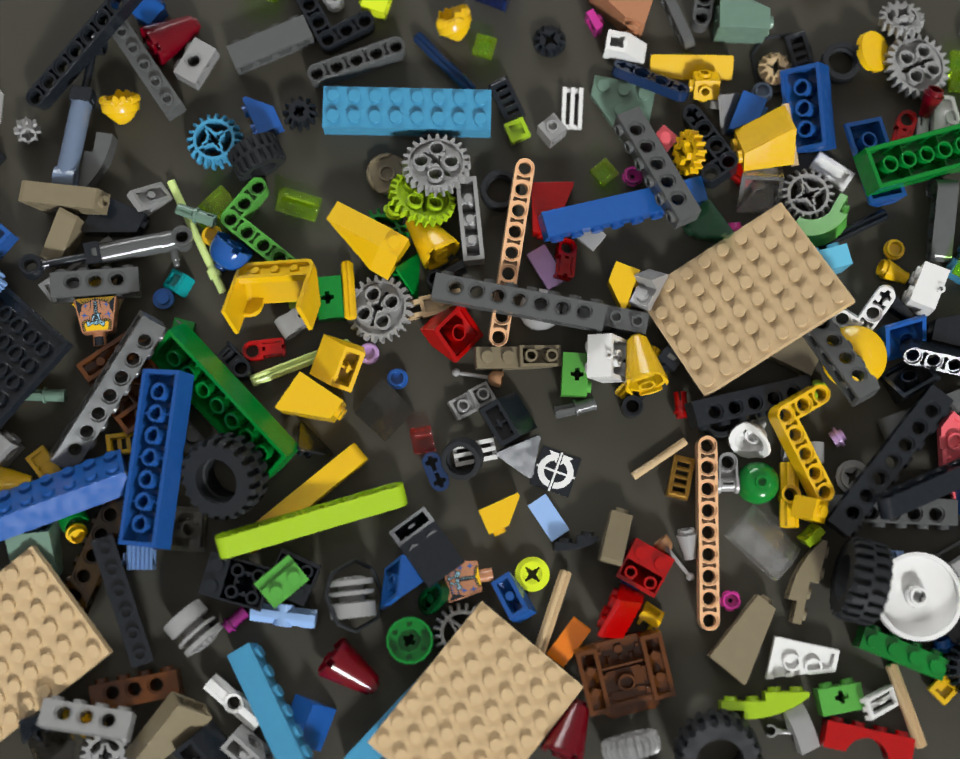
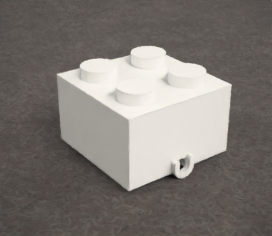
(925, 288)
(605, 358)

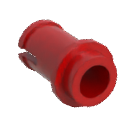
(680, 411)

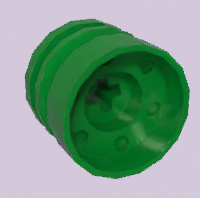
(421, 635)

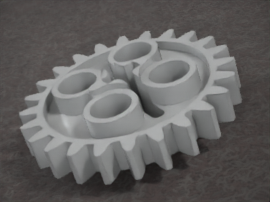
(909, 52)
(436, 165)
(396, 316)

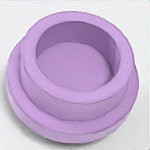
(837, 437)

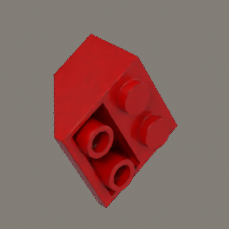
(644, 567)
(619, 612)

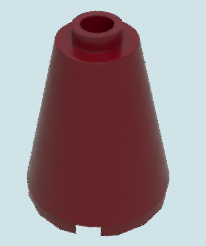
(169, 37)
(348, 669)
(569, 733)

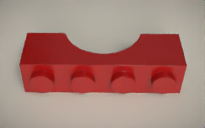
(840, 735)

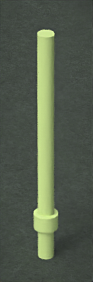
(213, 272)

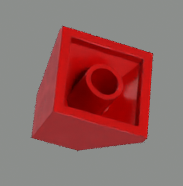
(452, 332)

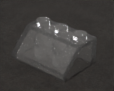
(764, 543)

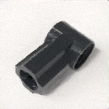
(455, 266)

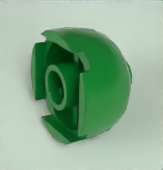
(758, 483)

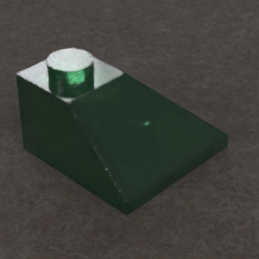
(709, 225)

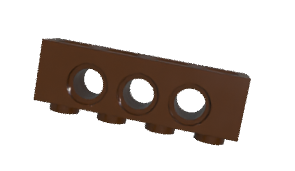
(170, 677)

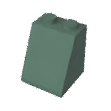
(741, 21)
(47, 540)

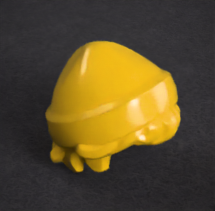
(454, 22)
(120, 106)

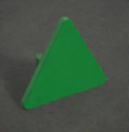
(408, 274)

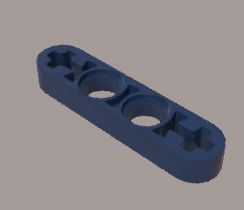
(650, 80)

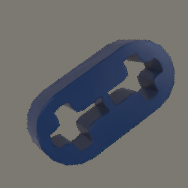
(431, 474)

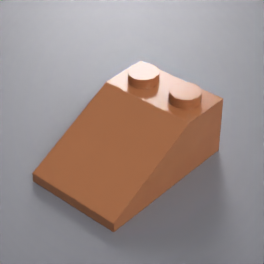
(625, 14)

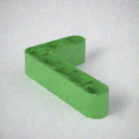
(242, 223)

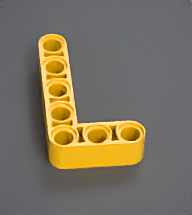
(800, 439)

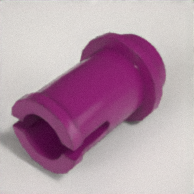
(235, 619)

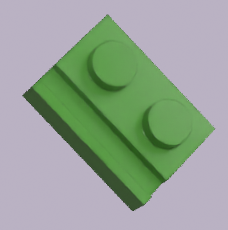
(281, 581)

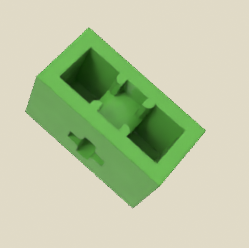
(569, 386)
(850, 701)

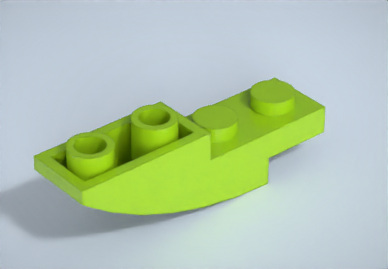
(772, 702)

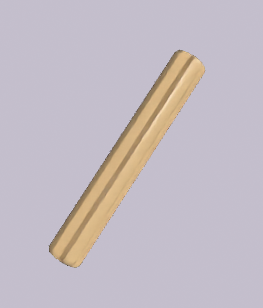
(553, 610)
(906, 705)

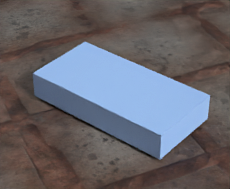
(548, 517)

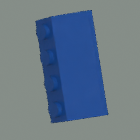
(810, 101)
(867, 134)

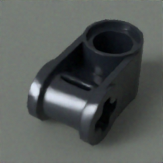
(233, 359)

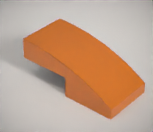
(568, 641)

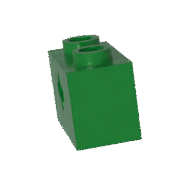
(334, 310)

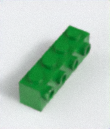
(908, 655)

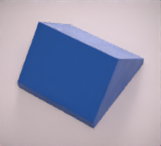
(895, 333)
(398, 580)
(313, 719)

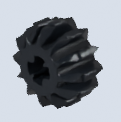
(293, 118)

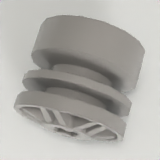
(352, 597)
(193, 627)

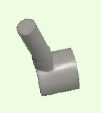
(777, 731)

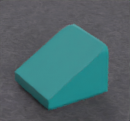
(179, 283)

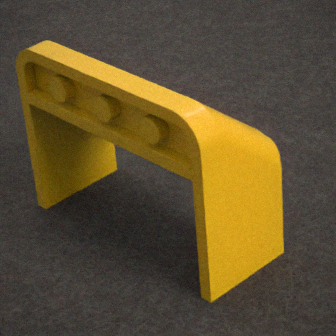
(272, 283)

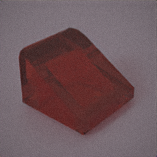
(422, 439)

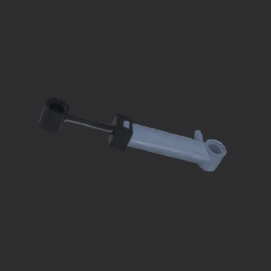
(82, 101)

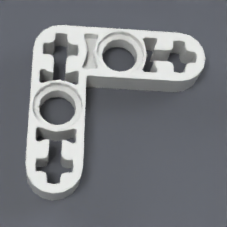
(856, 319)

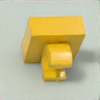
(651, 615)

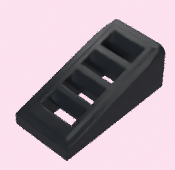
(800, 34)
(504, 81)
(897, 308)

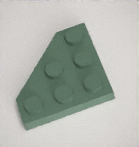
(619, 96)

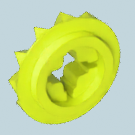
(533, 563)

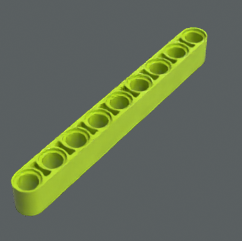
(310, 520)

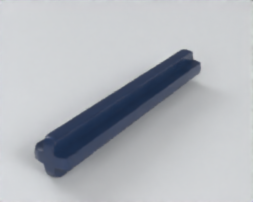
(442, 61)

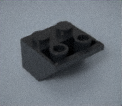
(507, 419)
(311, 570)
(204, 744)

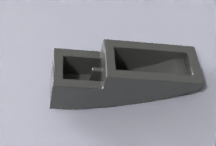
(97, 162)

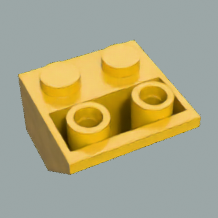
(337, 362)

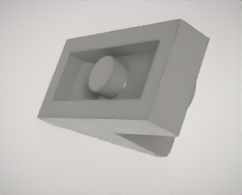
(149, 197)
(649, 286)

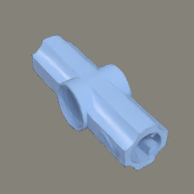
(285, 616)

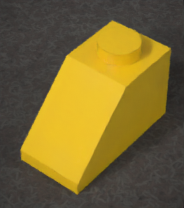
(809, 509)
(499, 514)

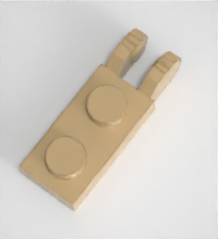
(428, 307)

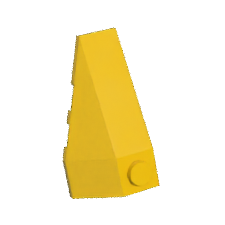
(370, 240)

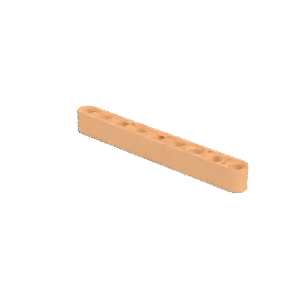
(510, 242)
(702, 542)

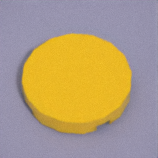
(872, 51)

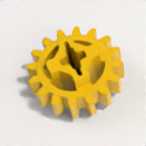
(689, 152)

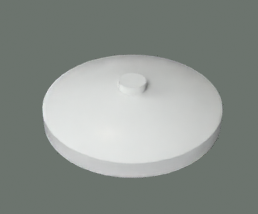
(922, 597)

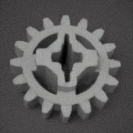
(900, 19)
(94, 752)

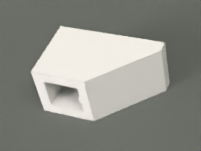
(624, 47)

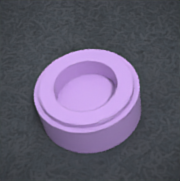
(372, 353)

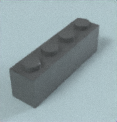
(270, 44)

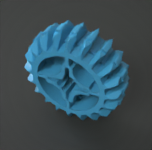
(208, 146)

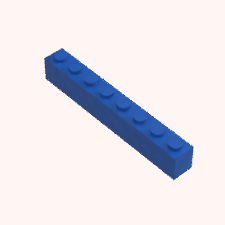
(608, 212)

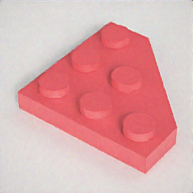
(948, 440)

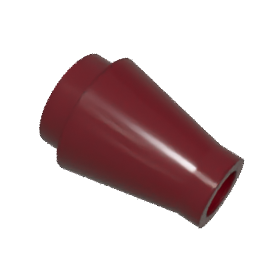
(931, 99)

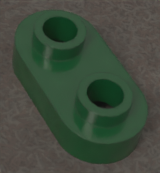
(433, 598)

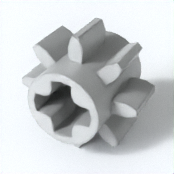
(31, 126)

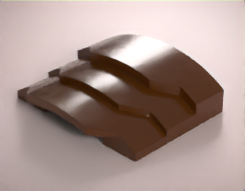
(93, 365)
(625, 673)

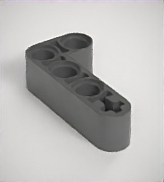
(941, 219)

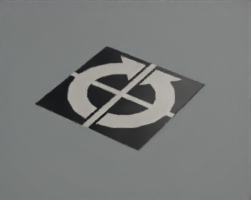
(555, 471)

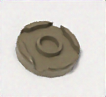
(382, 171)

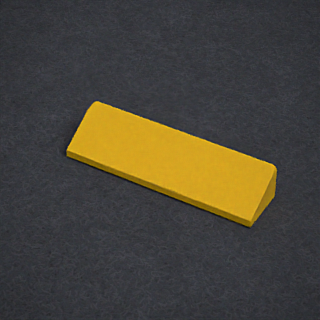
(682, 66)

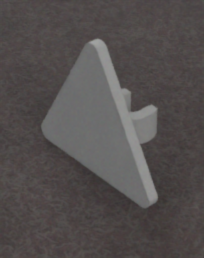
(726, 105)

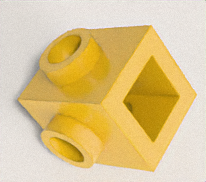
(704, 85)

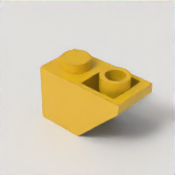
(622, 283)

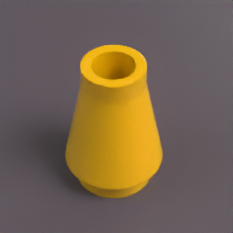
(890, 271)

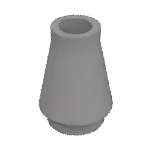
(688, 542)

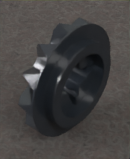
(550, 49)

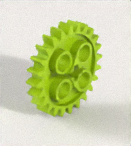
(410, 203)

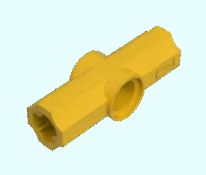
(788, 481)

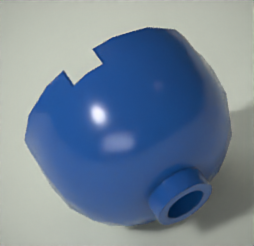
(229, 253)

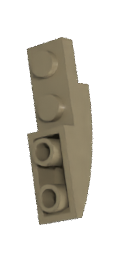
(518, 357)
(807, 571)

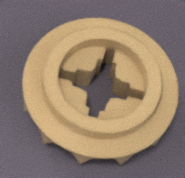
(766, 71)

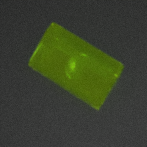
(298, 204)

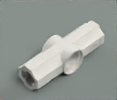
(222, 691)

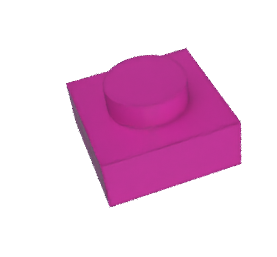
(594, 22)

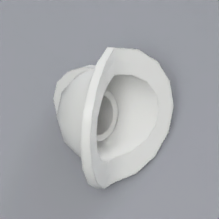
(750, 439)

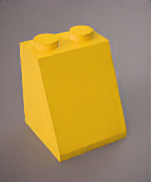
(766, 141)
(311, 400)

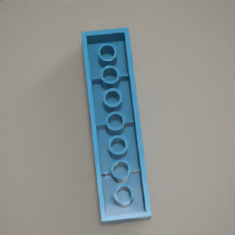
(406, 111)

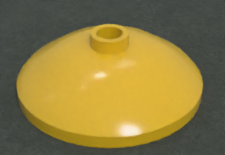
(867, 346)

